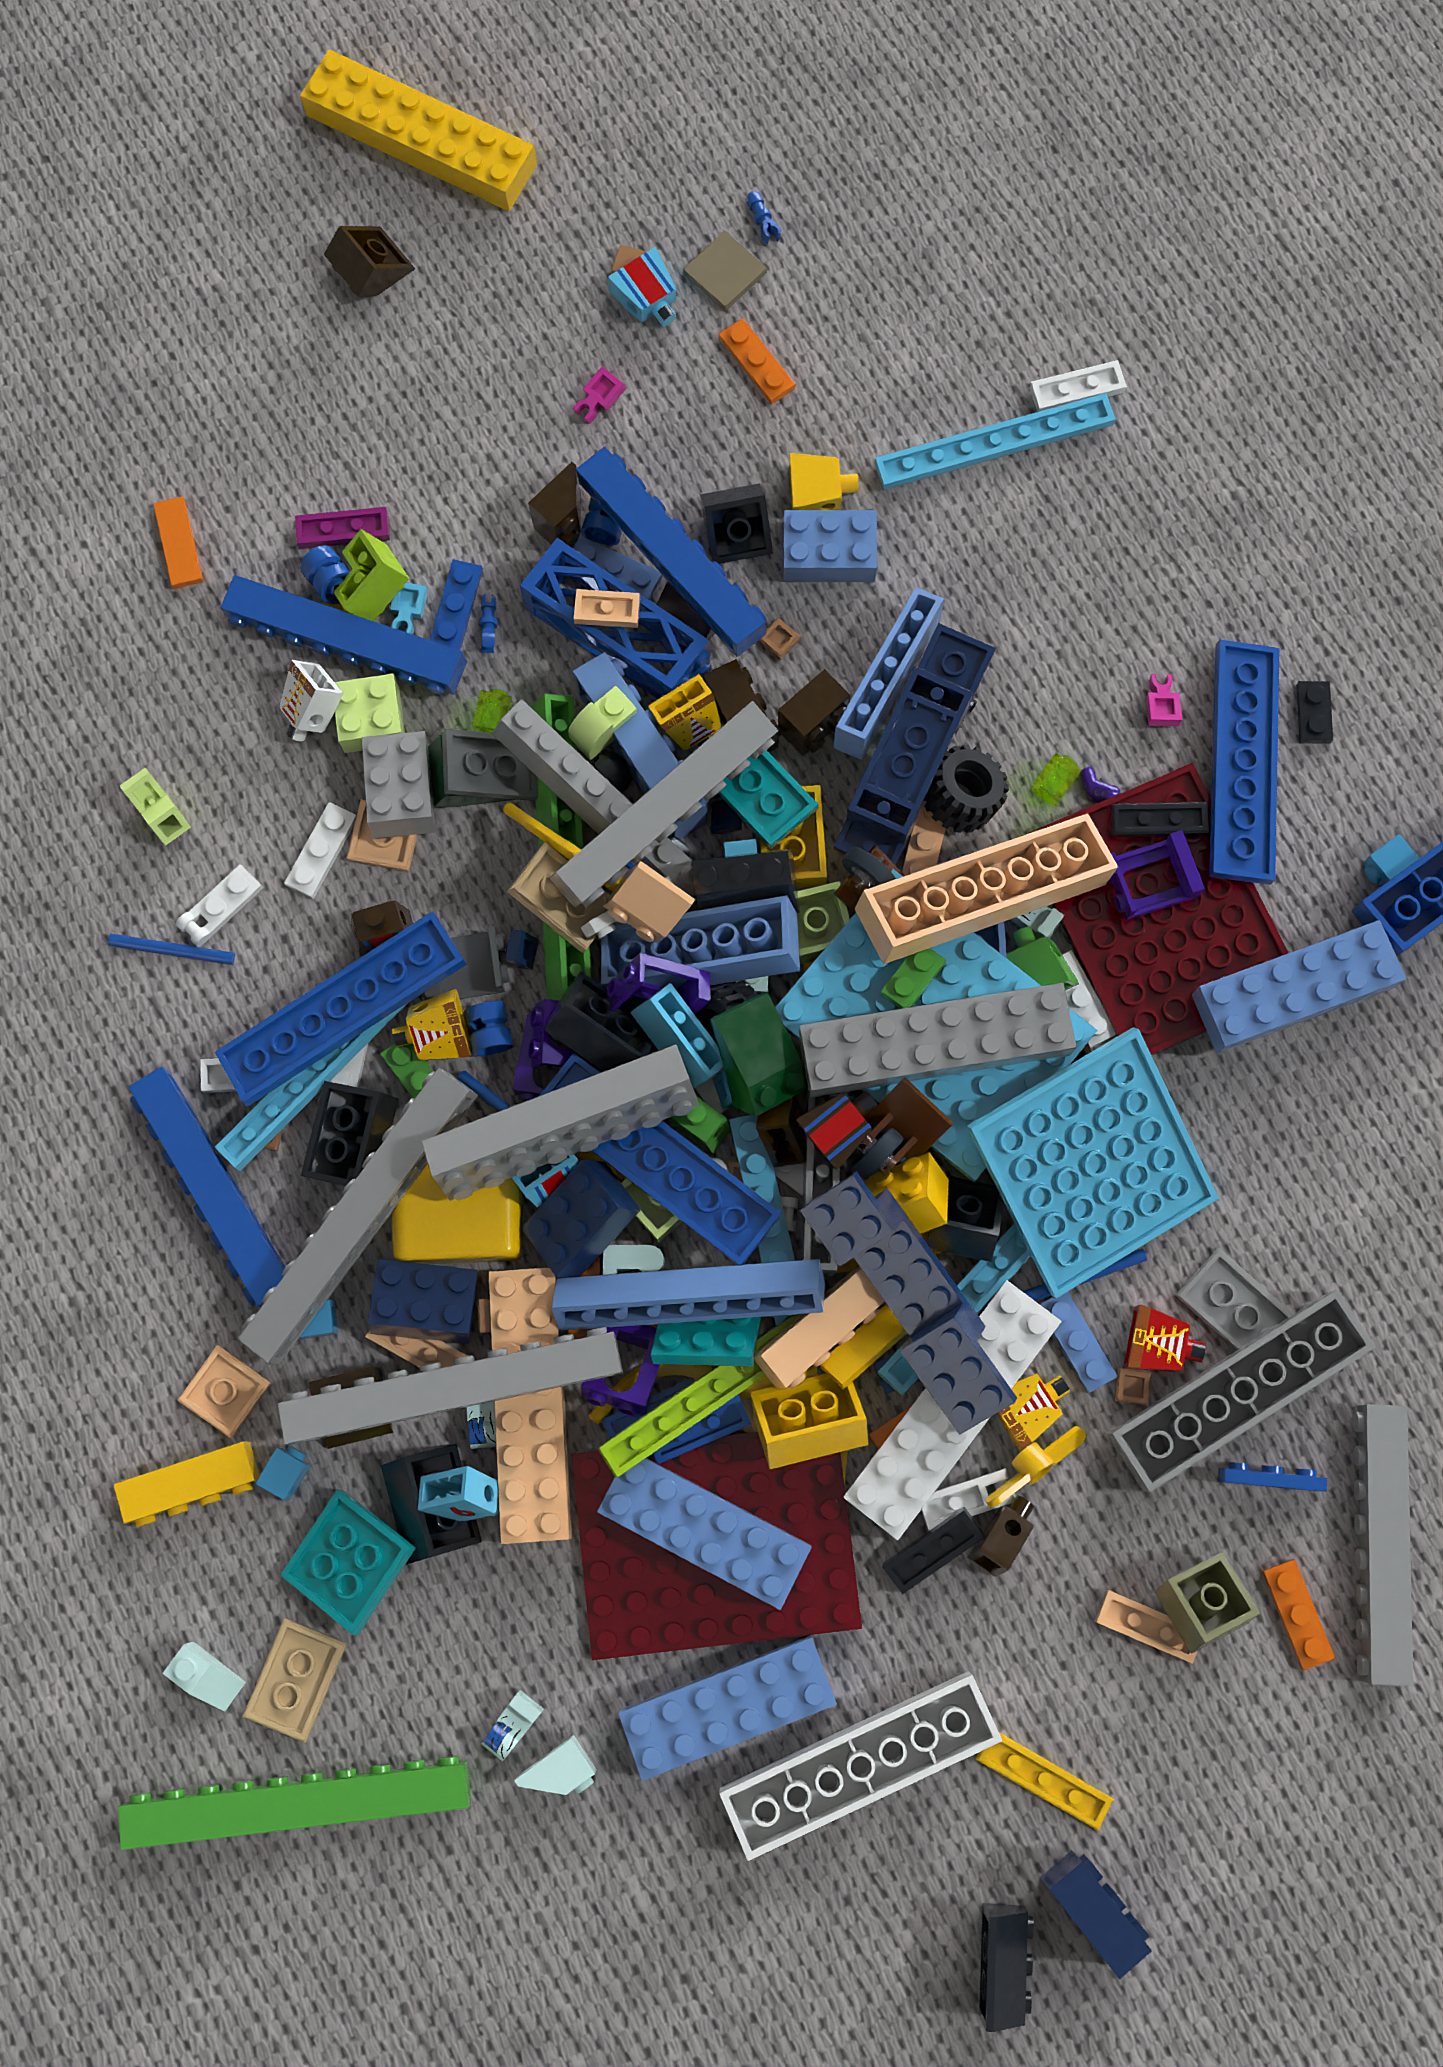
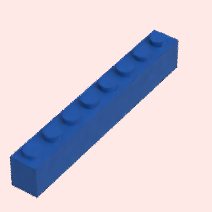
(671, 551)
(343, 635)
(209, 1182)

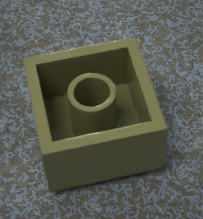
(1207, 1602)

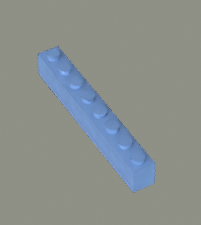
(689, 1295)

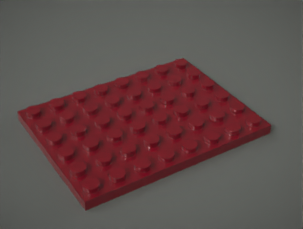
(1158, 960)
(658, 1602)

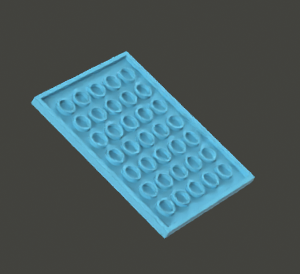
(849, 983)

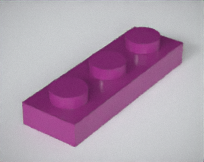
(340, 526)

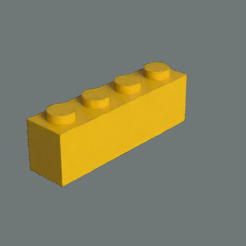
(186, 1483)

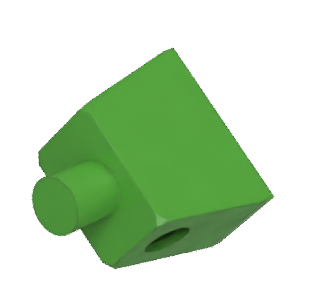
(1041, 960)
(702, 1125)

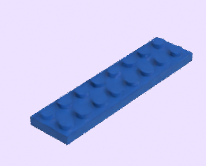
(1244, 762)
(340, 1008)
(683, 1179)

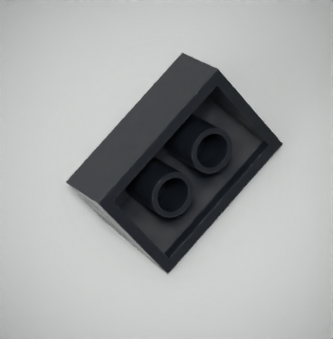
(745, 878)
(592, 1030)
(346, 1131)
(425, 1531)
(1005, 1966)

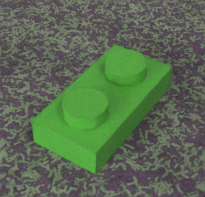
(913, 978)
(407, 1067)

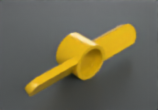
(1035, 1463)

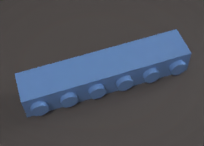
(888, 673)

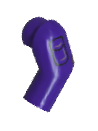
(1094, 789)

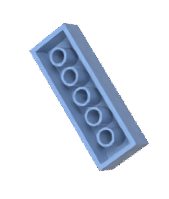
(637, 739)
(726, 941)
(1298, 986)
(706, 1530)
(726, 1707)

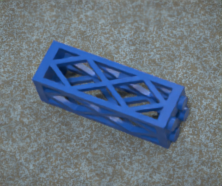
(564, 561)

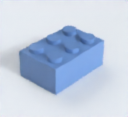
(829, 545)

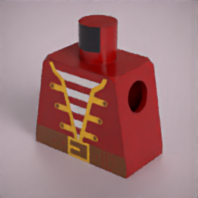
(1160, 1342)

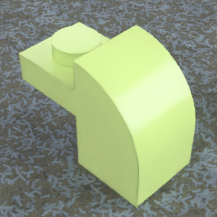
(597, 722)
(155, 806)

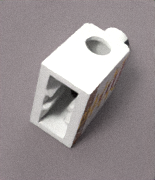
(308, 699)

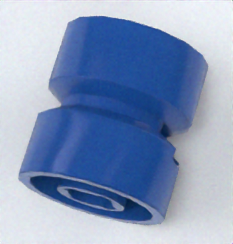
(599, 526)
(324, 572)
(488, 1028)

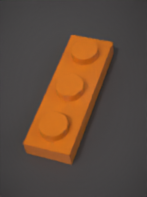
(757, 361)
(1298, 1614)

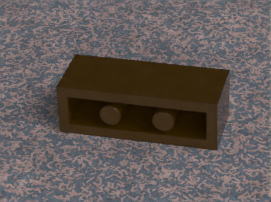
(734, 692)

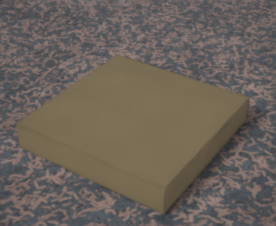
(725, 270)

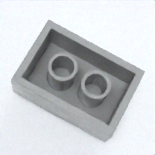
(398, 785)

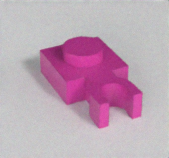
(602, 391)
(1161, 705)

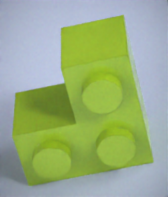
(373, 578)

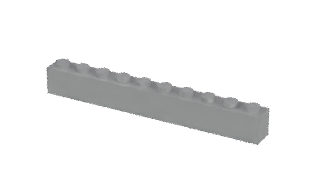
(355, 1218)
(450, 1387)

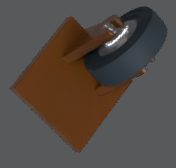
(865, 872)
(907, 1123)

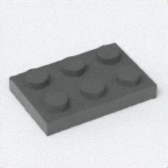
(484, 767)

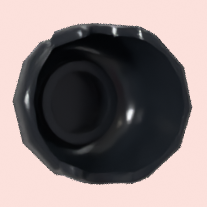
(614, 769)

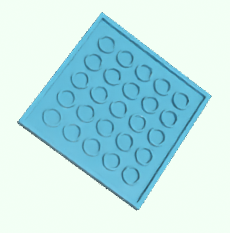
(1093, 1162)

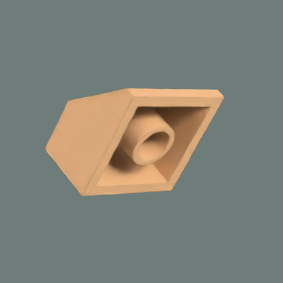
(648, 903)

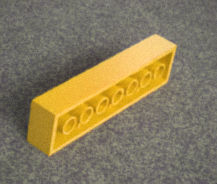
(419, 130)

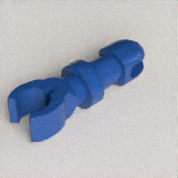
(763, 217)
(488, 623)

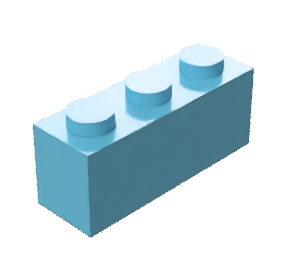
(670, 1023)

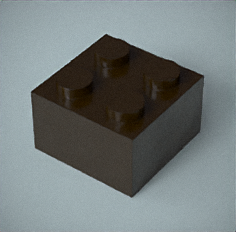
(813, 713)

